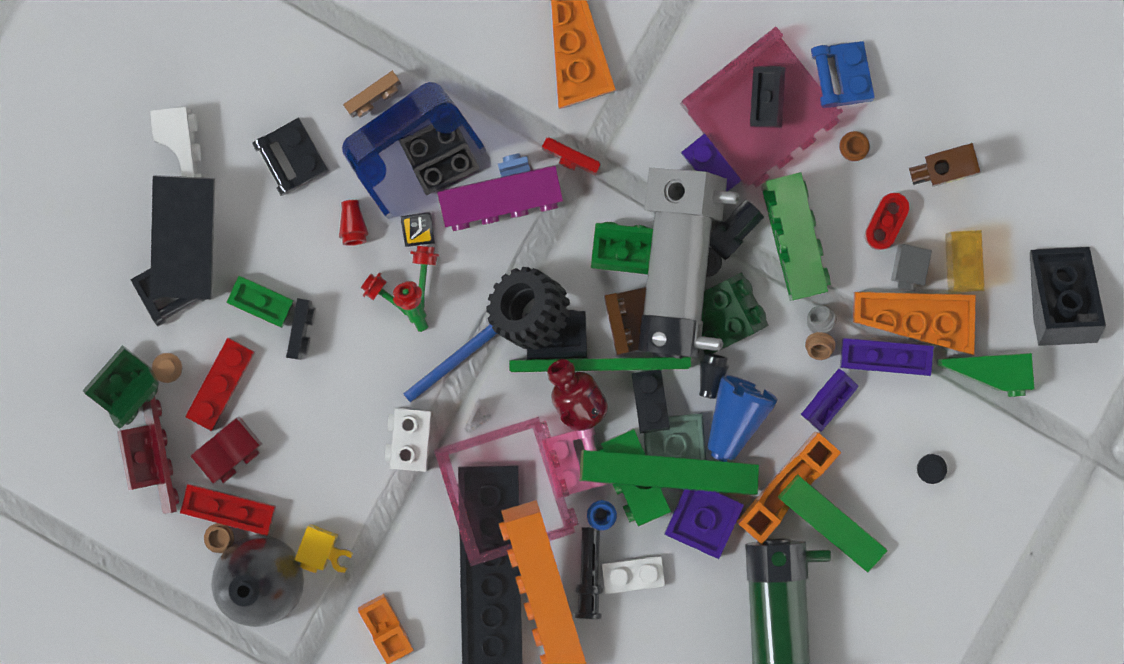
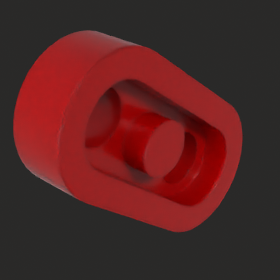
(887, 222)

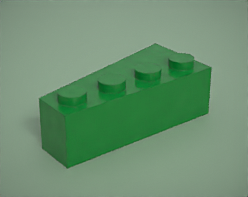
(795, 236)

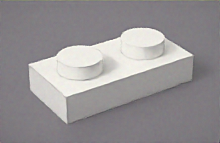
(633, 574)

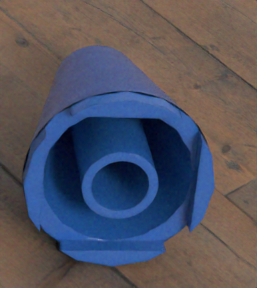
(737, 416)

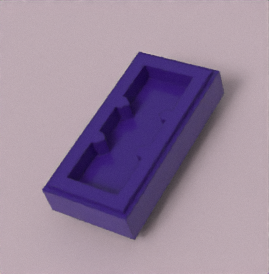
(829, 400)

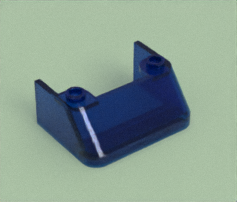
(365, 144)

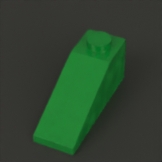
(999, 372)

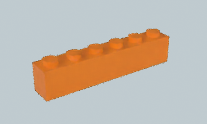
(542, 583)

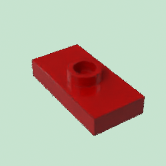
(569, 157)

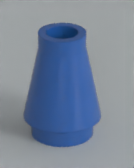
(605, 522)

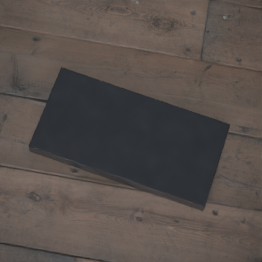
(182, 237)

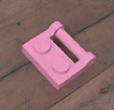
(568, 458)

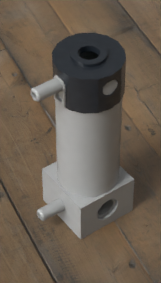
(678, 261)

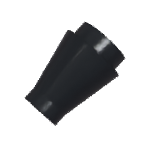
(711, 372)

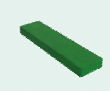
(832, 523)

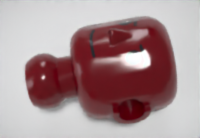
(576, 396)

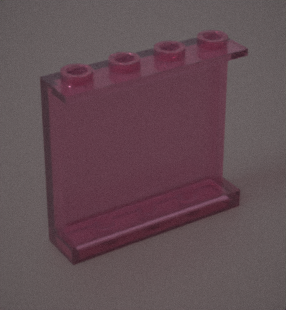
(724, 107)

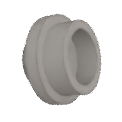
(821, 319)

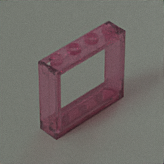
(550, 462)

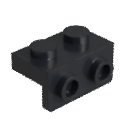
(570, 343)

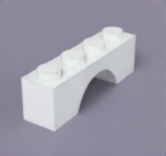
(175, 129)

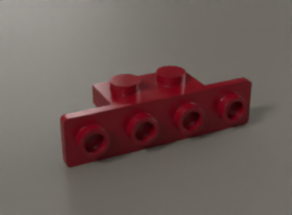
(146, 457)

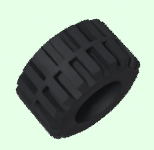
(510, 300)

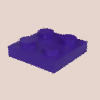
(704, 521)

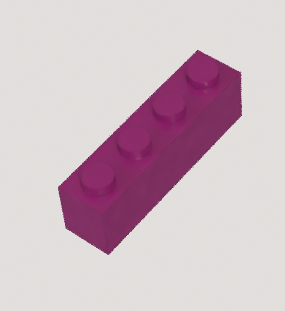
(500, 196)

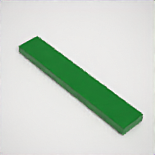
(604, 364)
(669, 472)

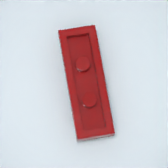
(220, 384)
(227, 509)

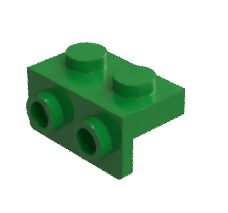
(621, 248)

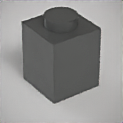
(911, 266)

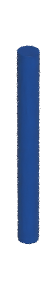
(450, 363)

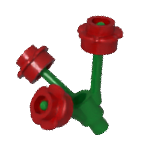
(407, 296)

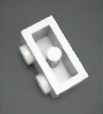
(409, 439)

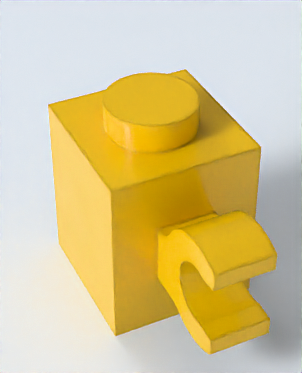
(318, 548)

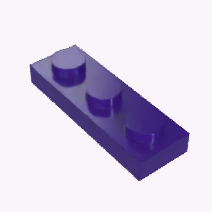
(886, 357)

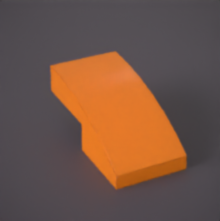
(385, 629)

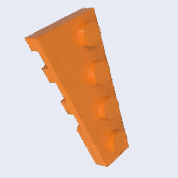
(579, 57)
(930, 318)

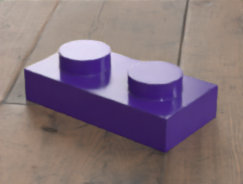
(706, 158)

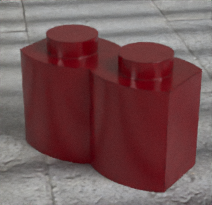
(227, 450)

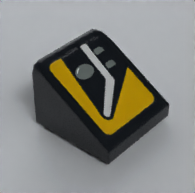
(417, 229)

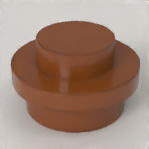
(854, 146)

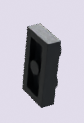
(767, 97)
(298, 342)
(650, 401)

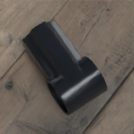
(730, 234)

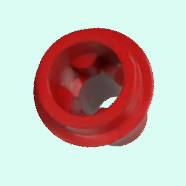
(352, 224)

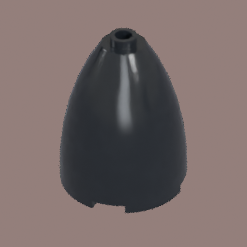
(269, 573)

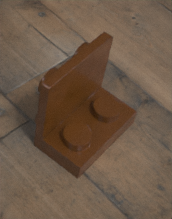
(625, 317)

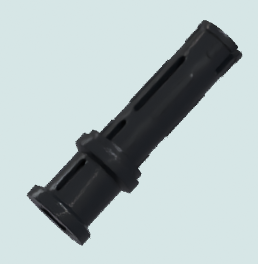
(588, 589)

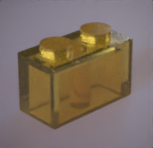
(964, 261)

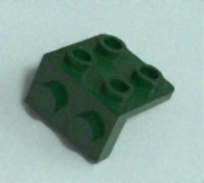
(731, 312)
(123, 386)

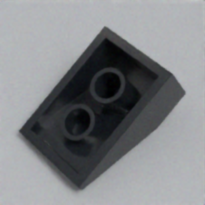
(1065, 297)

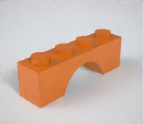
(767, 509)

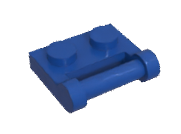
(851, 71)

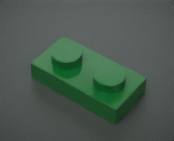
(260, 301)

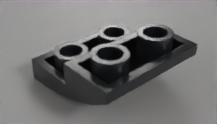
(438, 157)

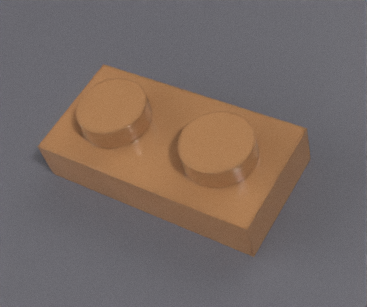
(382, 88)

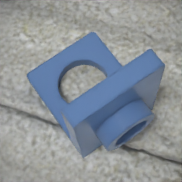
(513, 164)

